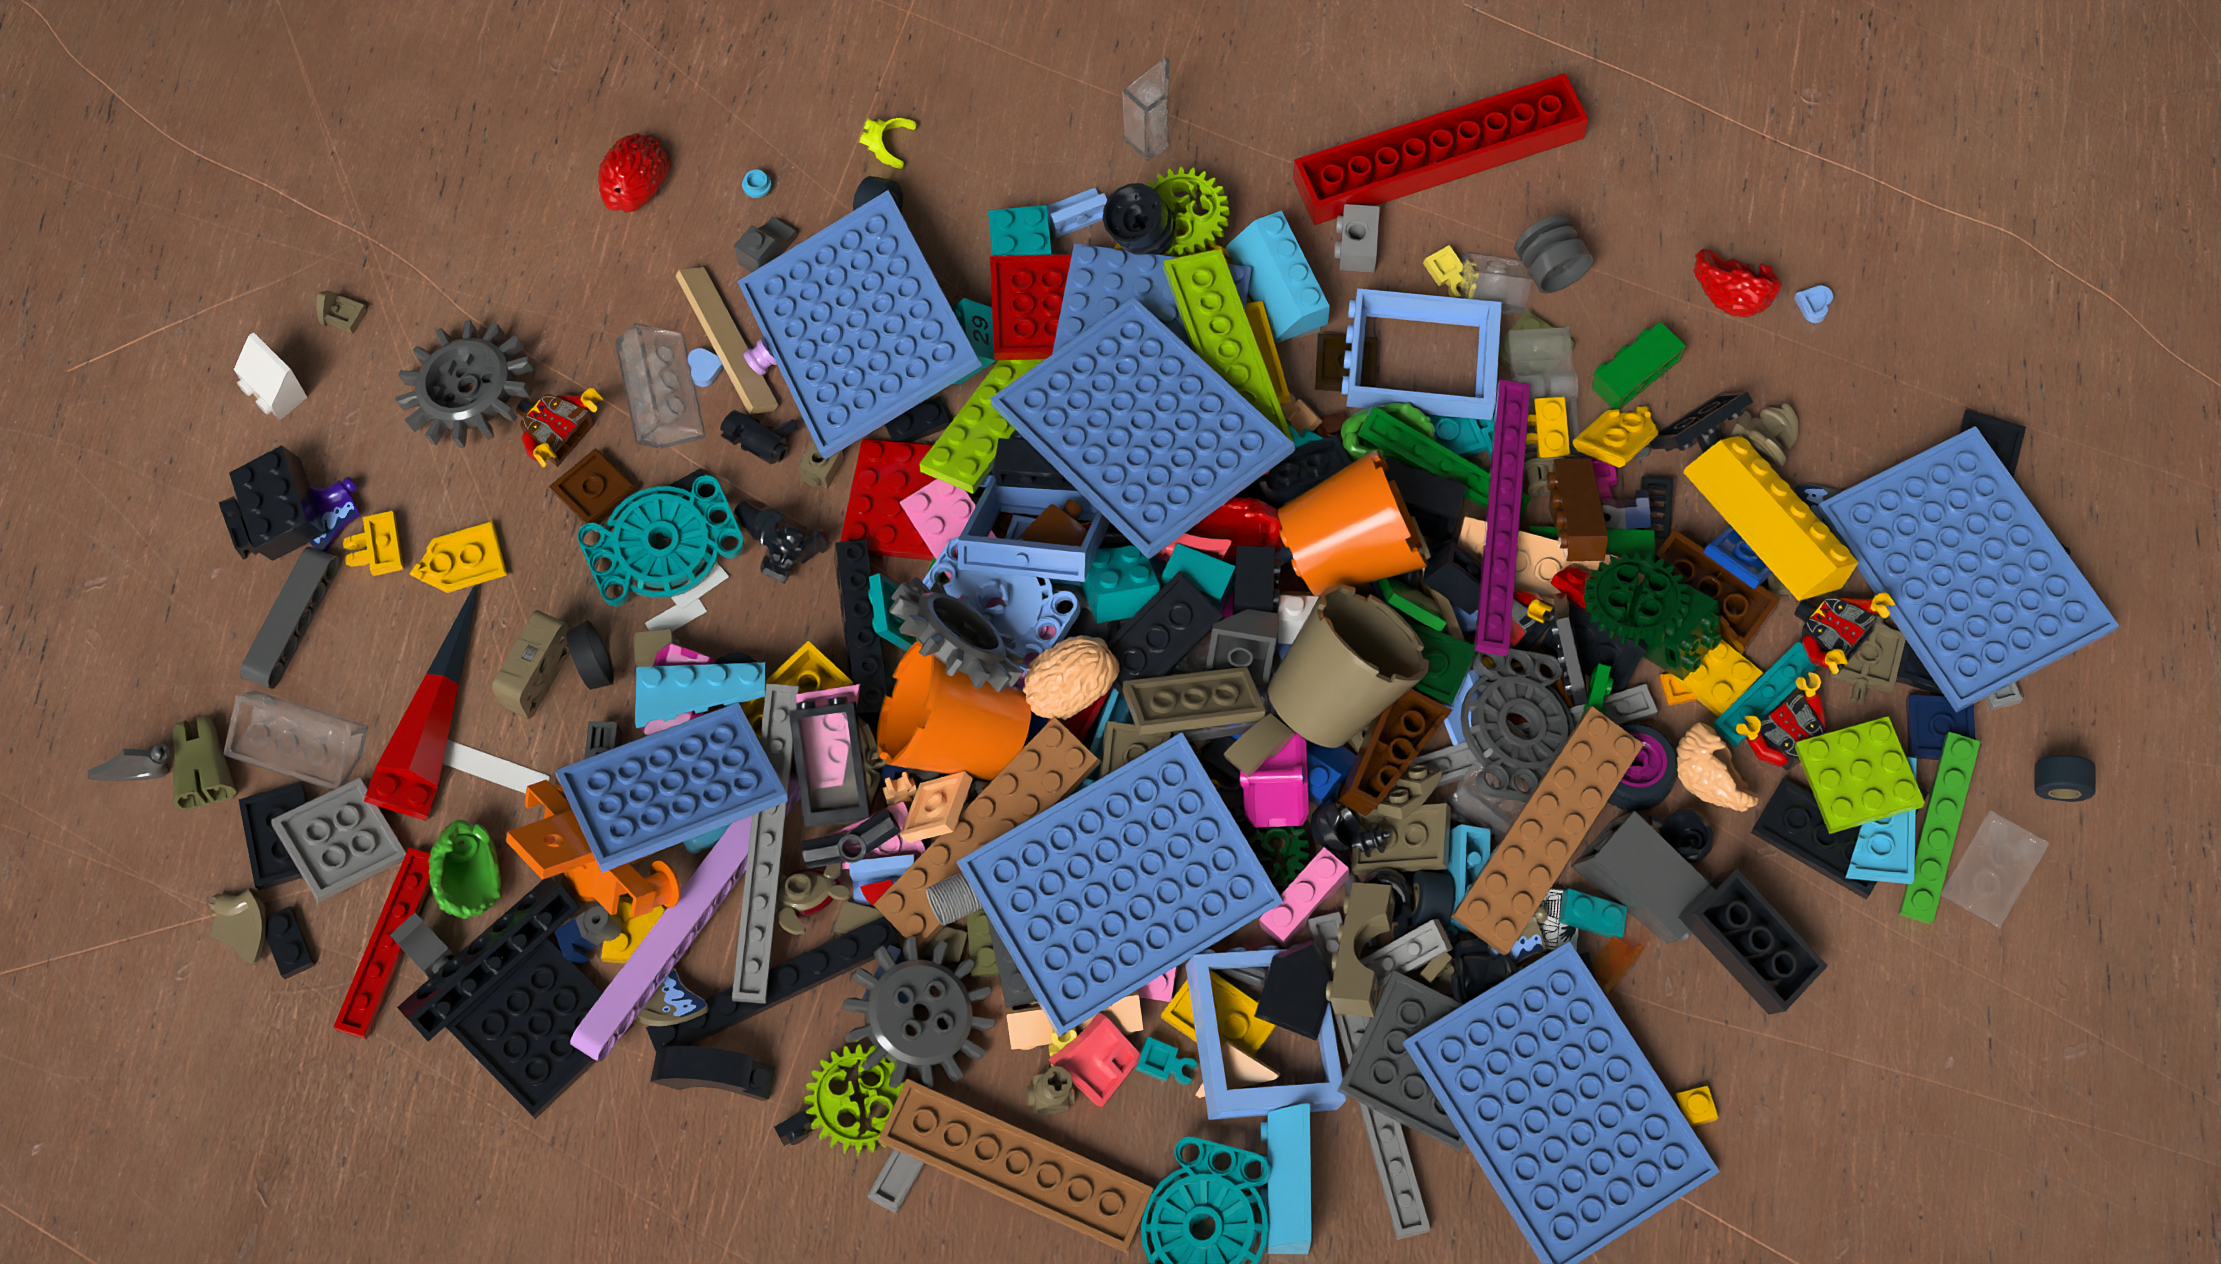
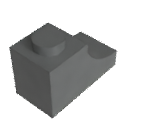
(763, 244)
(422, 945)

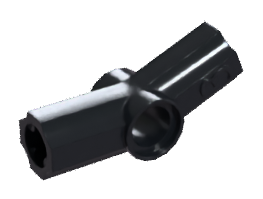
(832, 849)

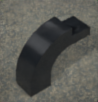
(712, 1068)

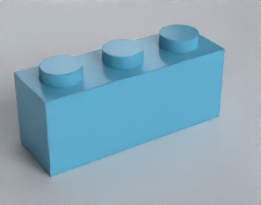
(1466, 857)

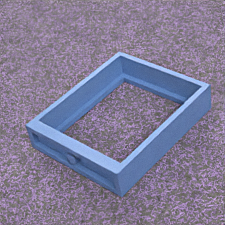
(1028, 558)

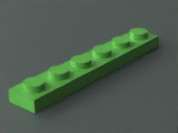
(1939, 827)

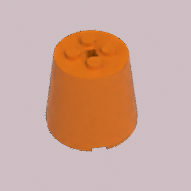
(1351, 528)
(947, 722)

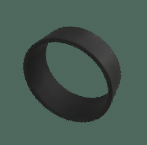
(590, 656)

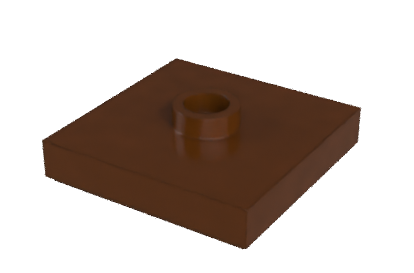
(592, 488)

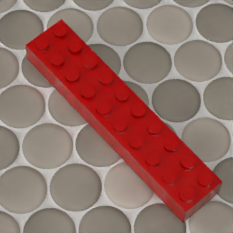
(1440, 148)

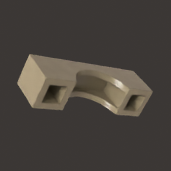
(1368, 913)

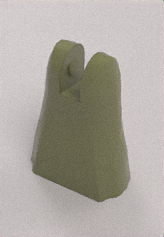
(199, 767)

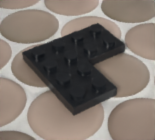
(1798, 829)

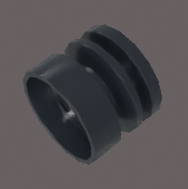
(1132, 210)

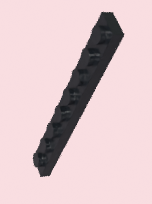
(783, 984)

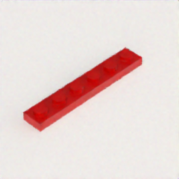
(382, 952)

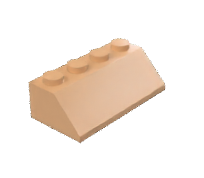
(1031, 1028)

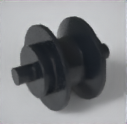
(1371, 839)

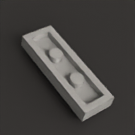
(1409, 951)

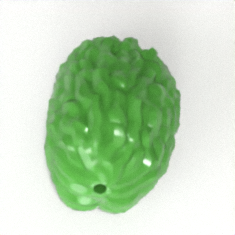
(1358, 447)
(464, 870)

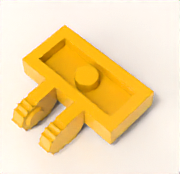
(1550, 427)
(382, 545)

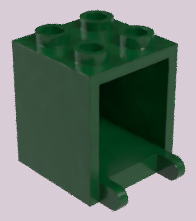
(1692, 641)

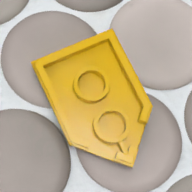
(1617, 436)
(462, 559)

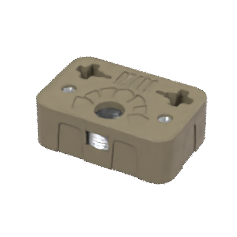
(532, 665)

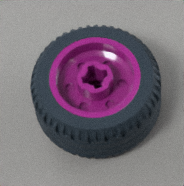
(1651, 772)

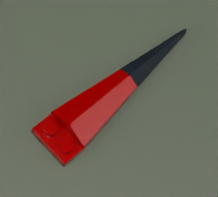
(414, 757)

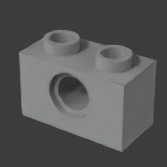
(1357, 222)

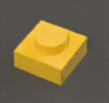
(1696, 1106)

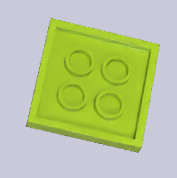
(1859, 774)

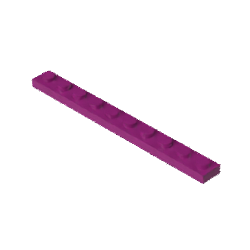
(1502, 519)

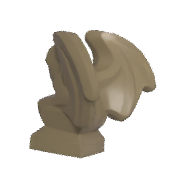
(1764, 430)

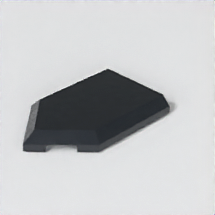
(1296, 990)

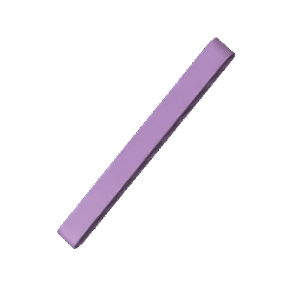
(668, 939)

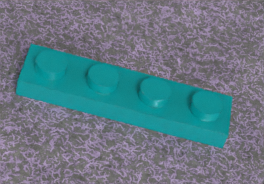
(1765, 693)

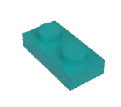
(1592, 914)

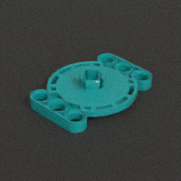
(634, 535)
(1204, 1195)

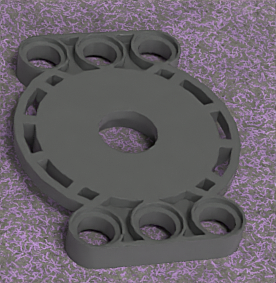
(1520, 693)

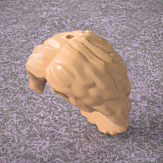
(1070, 677)
(1708, 770)

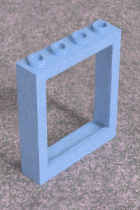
(1427, 309)
(1252, 1101)

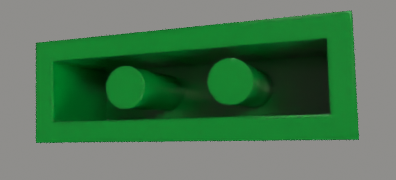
(1637, 366)

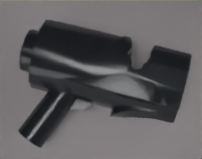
(761, 441)

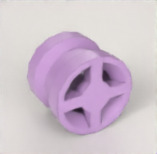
(760, 357)

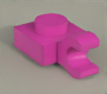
(1605, 476)

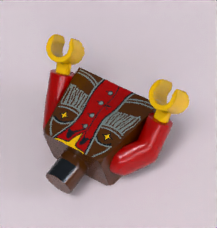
(556, 424)

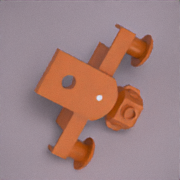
(560, 846)

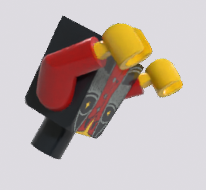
(1527, 622)
(1839, 627)
(1796, 720)

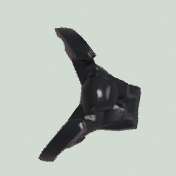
(785, 545)
(1478, 969)

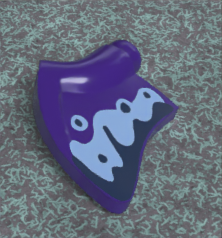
(335, 510)

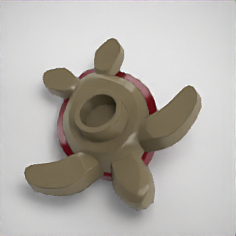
(806, 894)

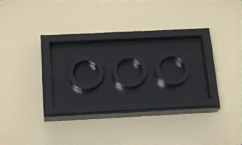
(1163, 632)

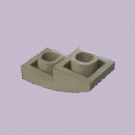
(1258, 743)
(1412, 792)

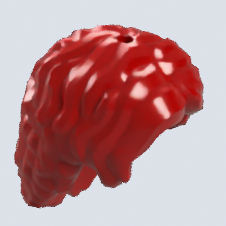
(634, 166)
(1736, 285)
(1244, 523)

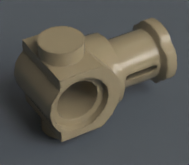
(1050, 1092)

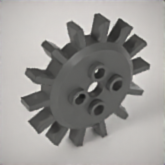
(441, 381)
(957, 634)
(888, 1017)

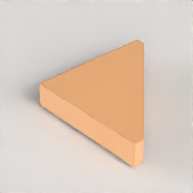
(1242, 1069)

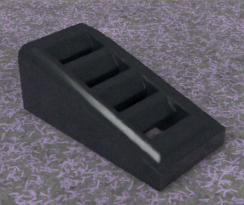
(1666, 485)

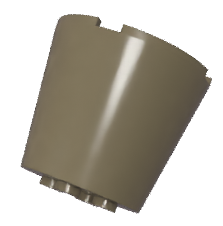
(1345, 667)

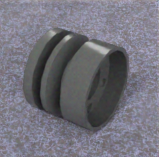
(1553, 253)

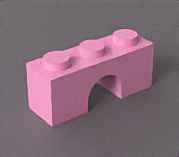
(1311, 887)

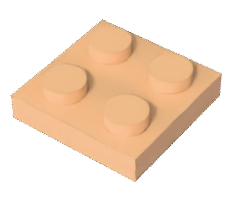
(936, 807)

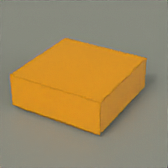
(1673, 691)

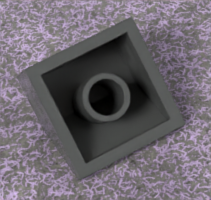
(1244, 641)

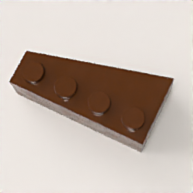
(1577, 510)
(1740, 607)
(1390, 748)

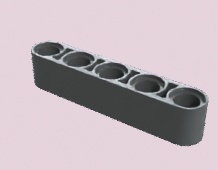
(289, 618)

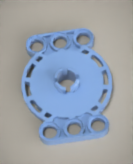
(1024, 599)

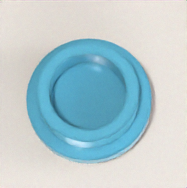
(756, 184)

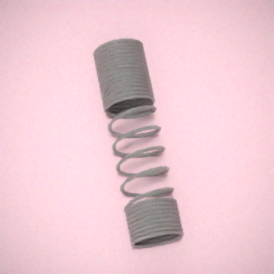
(952, 899)

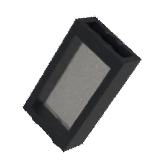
(829, 762)

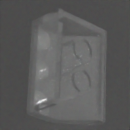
(1148, 111)

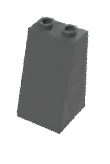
(1644, 874)

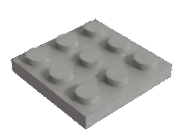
(338, 840)

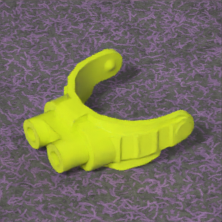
(873, 138)

